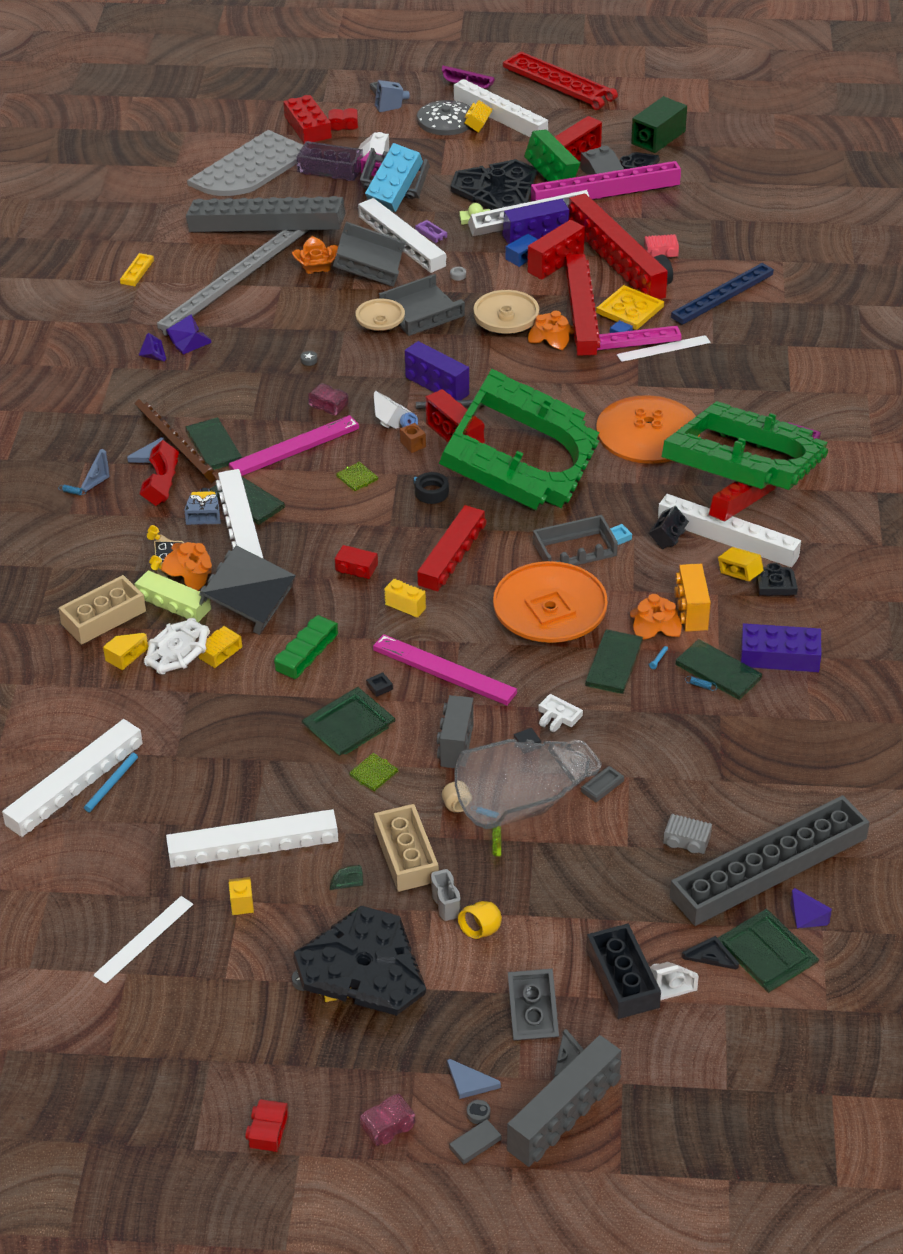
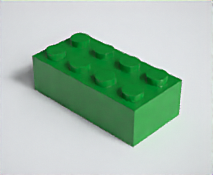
(550, 156)

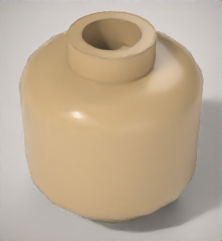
(450, 798)

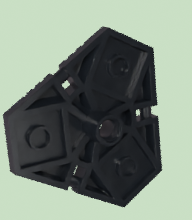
(497, 186)
(363, 953)

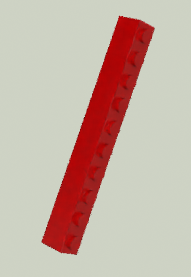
(582, 304)

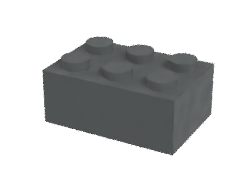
(456, 729)

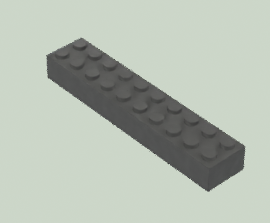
(266, 214)
(768, 860)

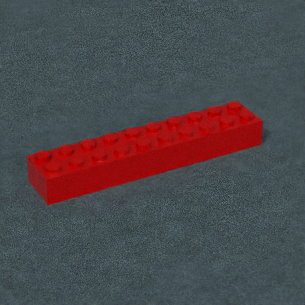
(618, 247)

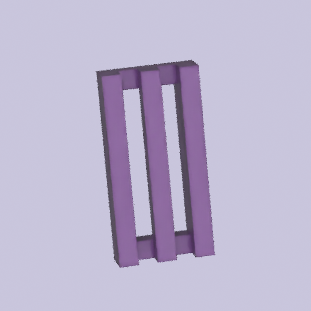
(431, 231)

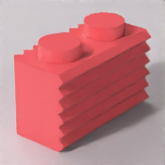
(662, 244)

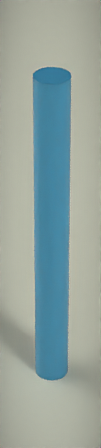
(110, 782)

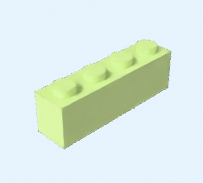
(172, 596)

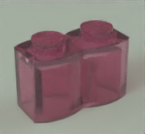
(328, 399)
(387, 1120)

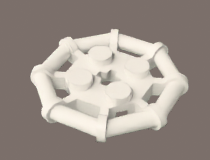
(184, 643)

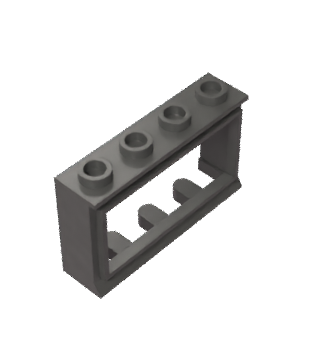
(370, 163)
(575, 530)

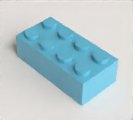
(394, 176)

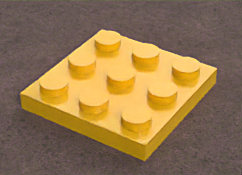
(630, 307)

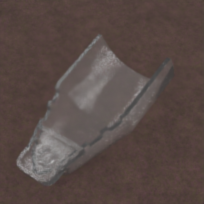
(519, 779)

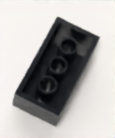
(623, 971)

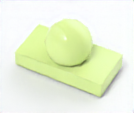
(473, 208)

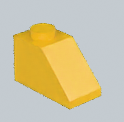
(125, 649)
(241, 896)

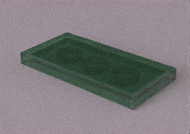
(213, 443)
(261, 503)
(614, 661)
(719, 668)

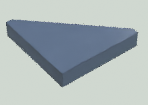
(143, 454)
(98, 472)
(469, 1081)

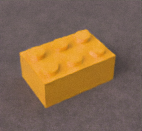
(693, 597)

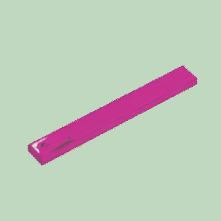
(294, 445)
(445, 669)

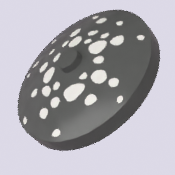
(443, 117)

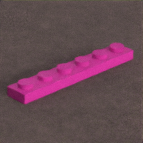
(639, 337)

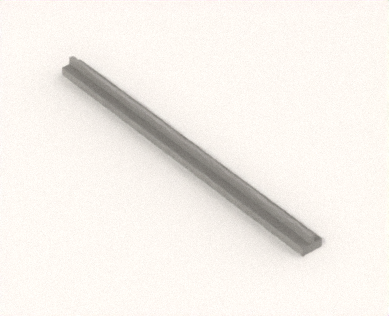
(230, 278)

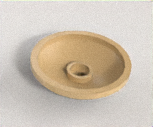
(380, 314)

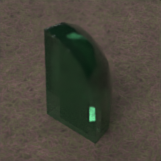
(347, 877)

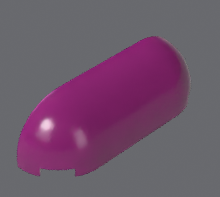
(455, 75)

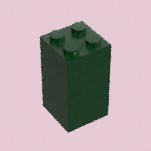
(659, 124)

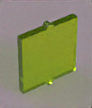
(357, 476)
(373, 772)

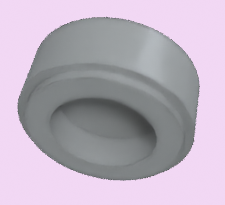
(458, 273)

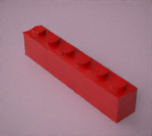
(735, 499)
(451, 548)

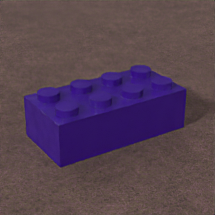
(534, 219)
(436, 371)
(781, 647)

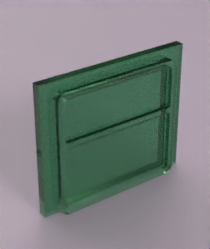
(349, 721)
(768, 950)

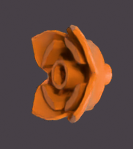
(315, 255)
(553, 328)
(190, 562)
(656, 615)

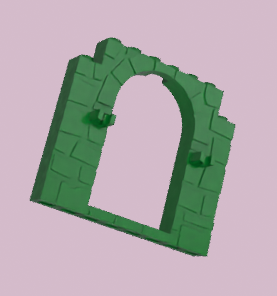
(742, 466)
(506, 473)

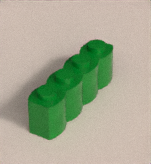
(306, 646)

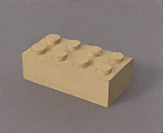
(102, 609)
(405, 847)

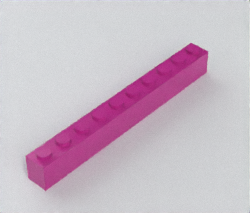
(612, 182)

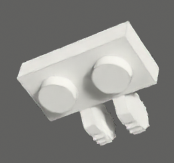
(559, 710)

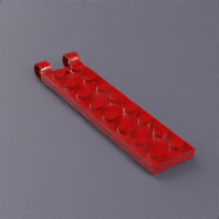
(560, 79)

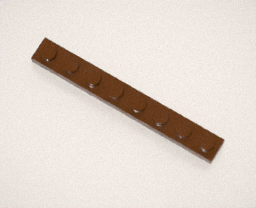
(179, 443)

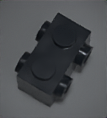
(669, 527)

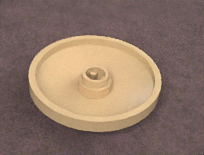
(506, 311)

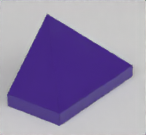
(182, 329)
(192, 342)
(152, 348)
(808, 911)

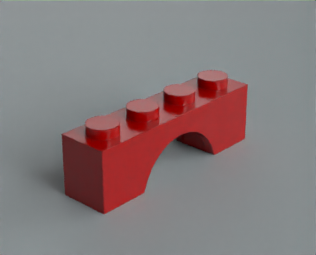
(157, 486)

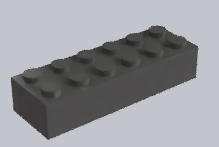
(564, 1101)

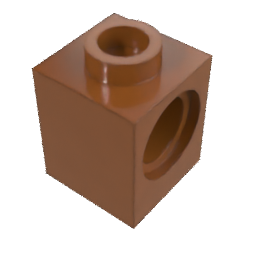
(413, 437)

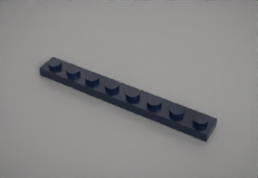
(722, 293)

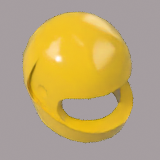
(486, 916)

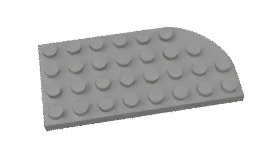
(248, 166)

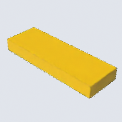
(137, 269)

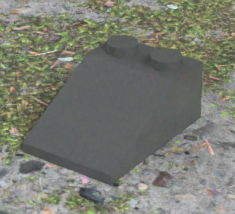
(600, 161)
(533, 1004)

